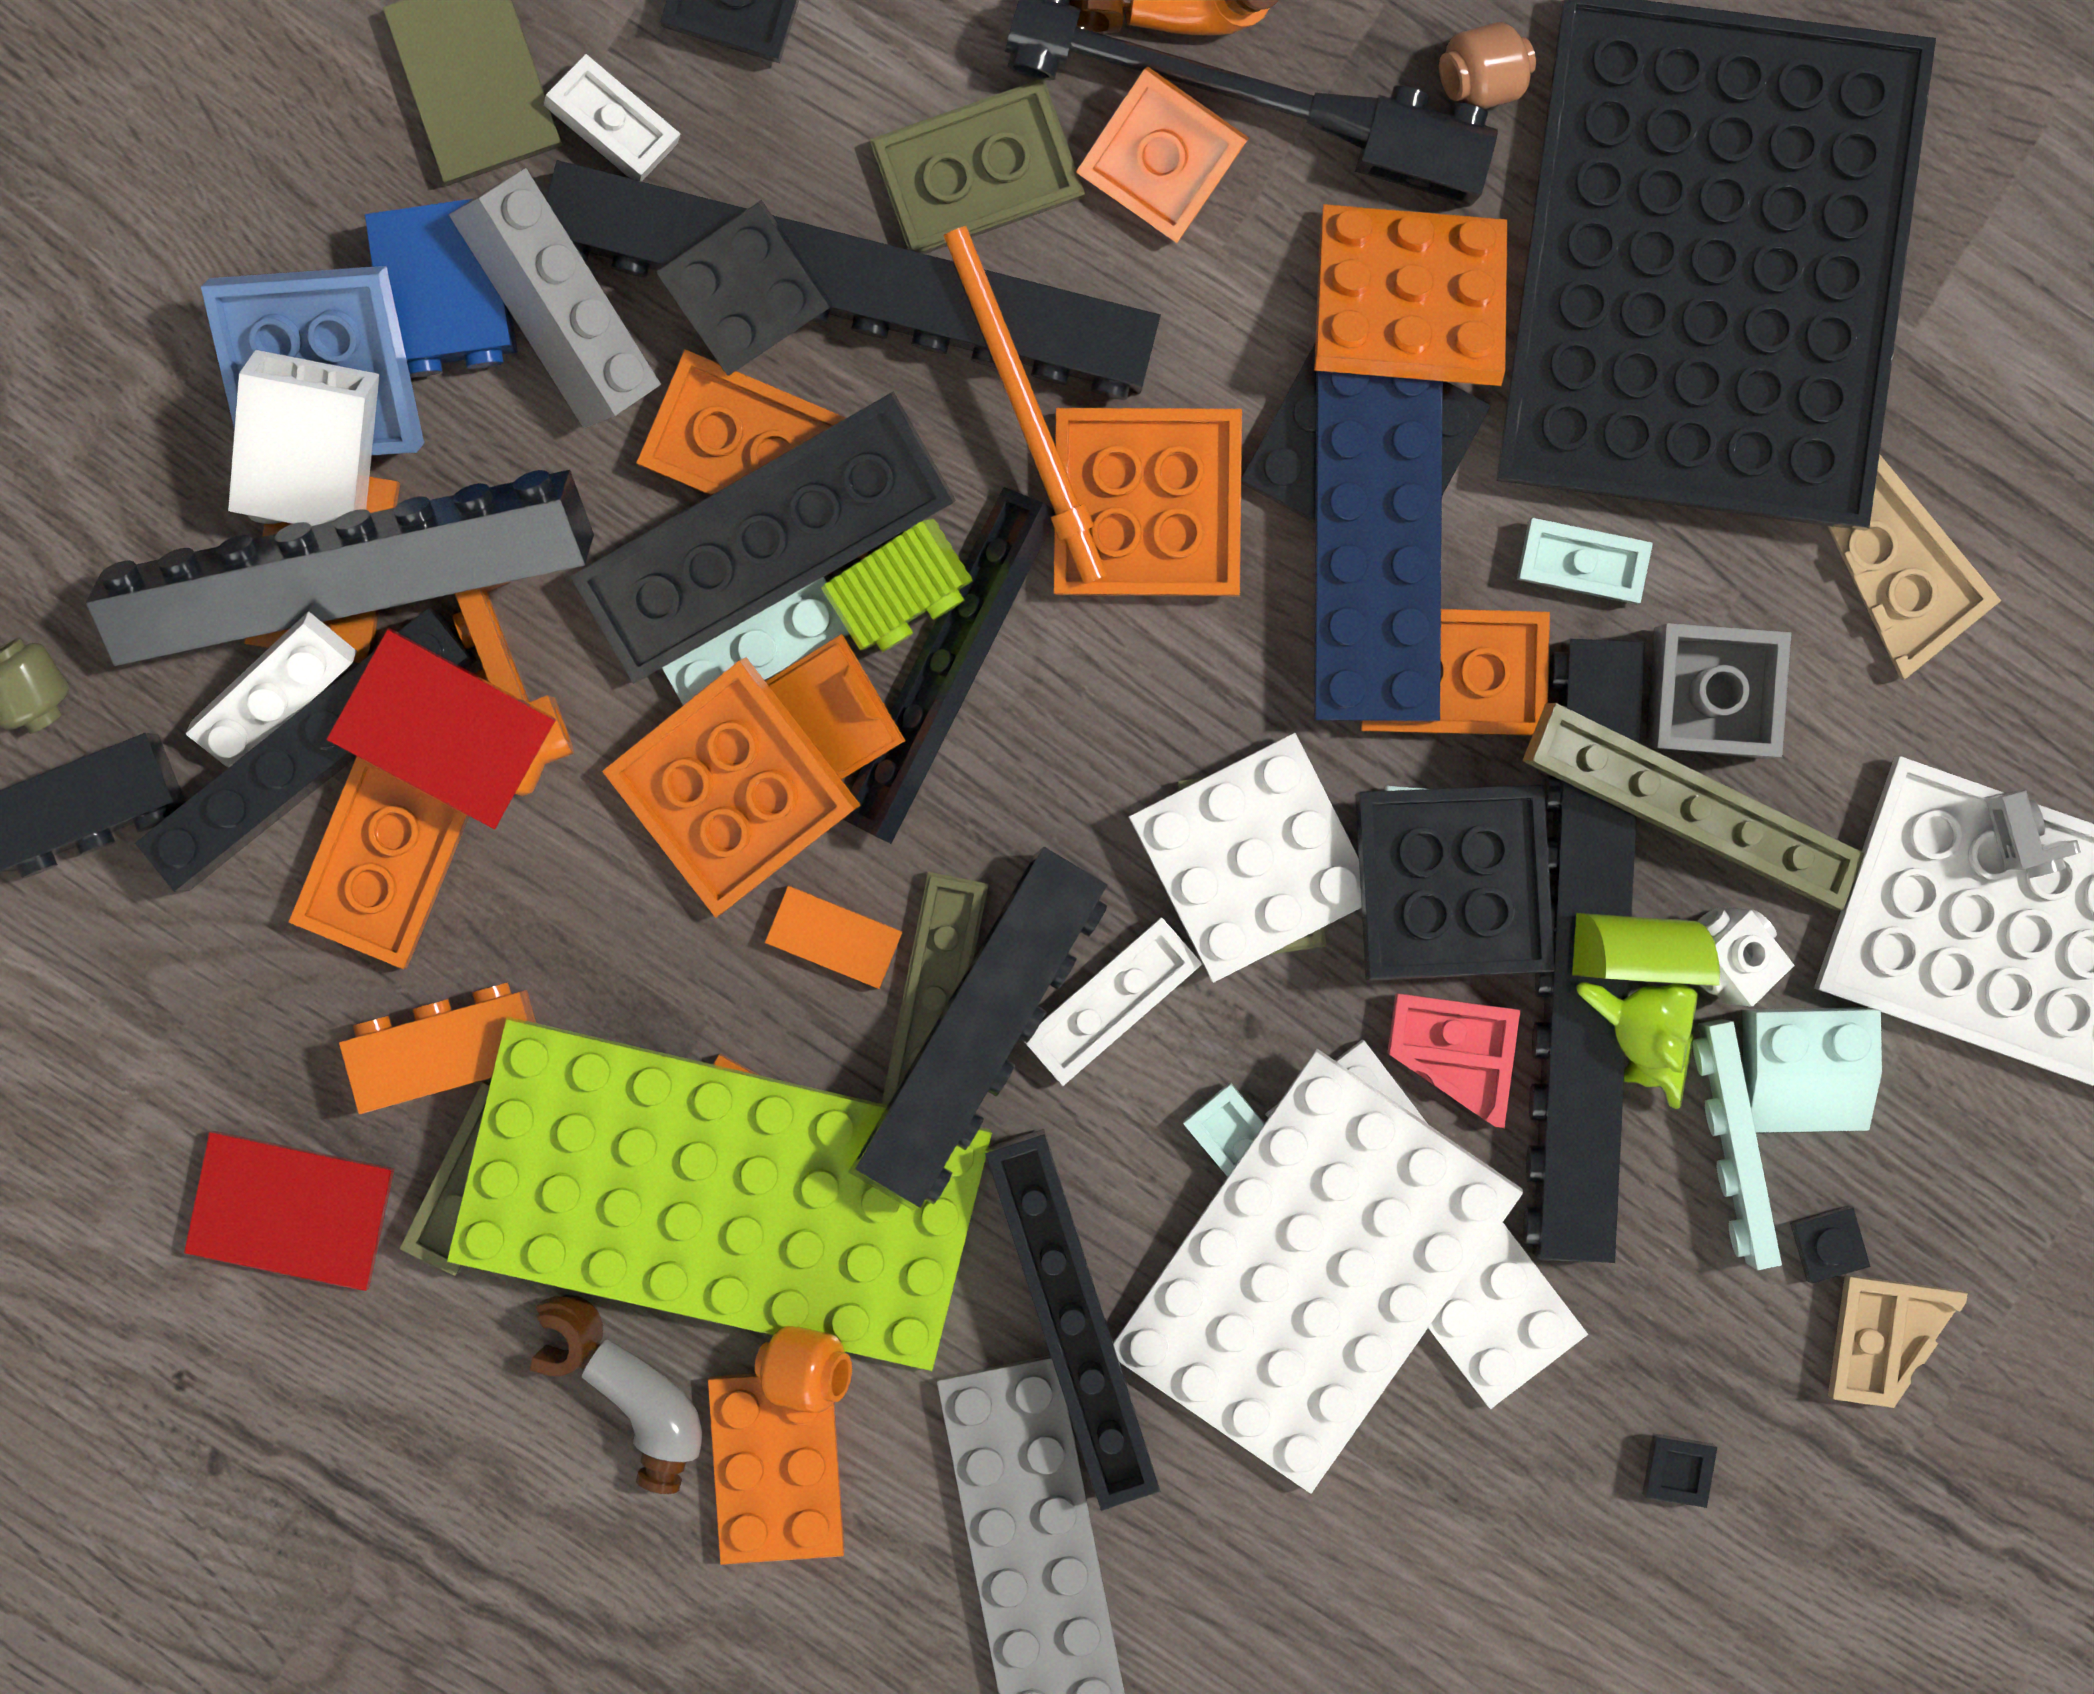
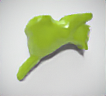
(1652, 1033)

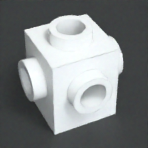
(1746, 953)

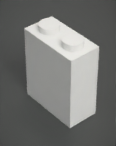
(301, 440)

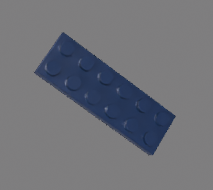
(1377, 548)

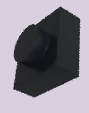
(1830, 1244)
(1679, 1470)

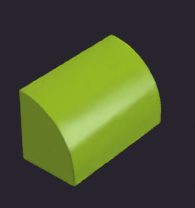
(1644, 950)

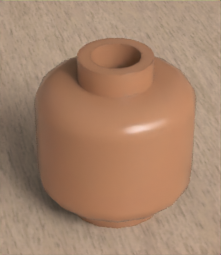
(1487, 66)

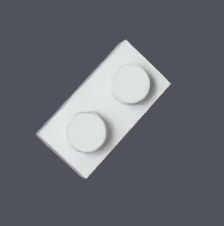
(611, 119)

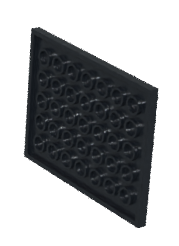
(1716, 260)

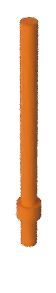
(1071, 519)

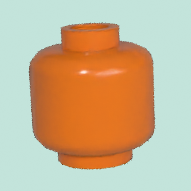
(803, 1369)

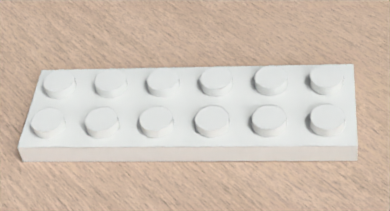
(1504, 1313)

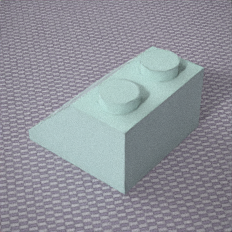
(1812, 1068)

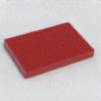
(441, 728)
(289, 1210)

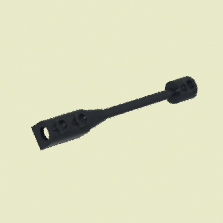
(1396, 133)

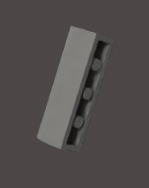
(555, 299)

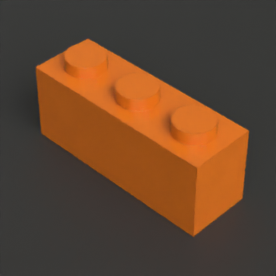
(432, 1052)

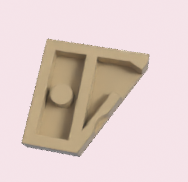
(1885, 1336)

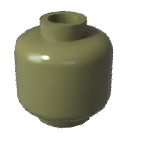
(29, 686)

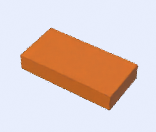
(833, 937)

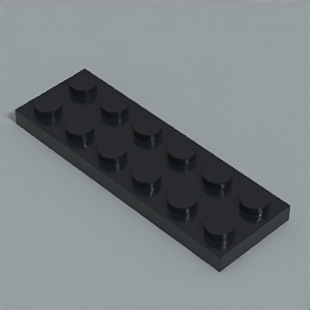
(763, 537)

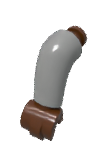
(660, 1413)

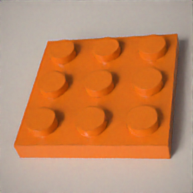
(1411, 295)
(1158, 498)
(731, 787)

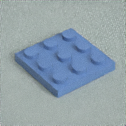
(323, 318)

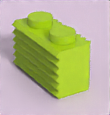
(898, 585)

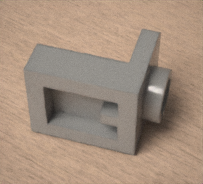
(2017, 830)

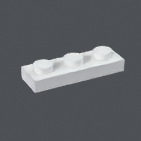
(271, 690)
(1112, 1001)

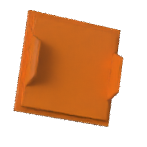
(837, 707)

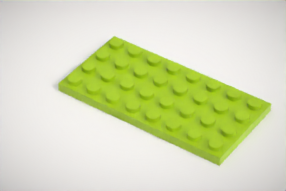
(705, 1196)

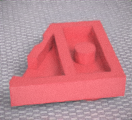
(1458, 1049)

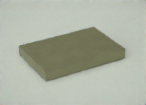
(472, 83)
(977, 167)

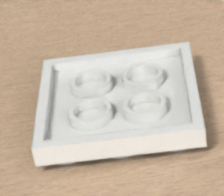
(1252, 857)

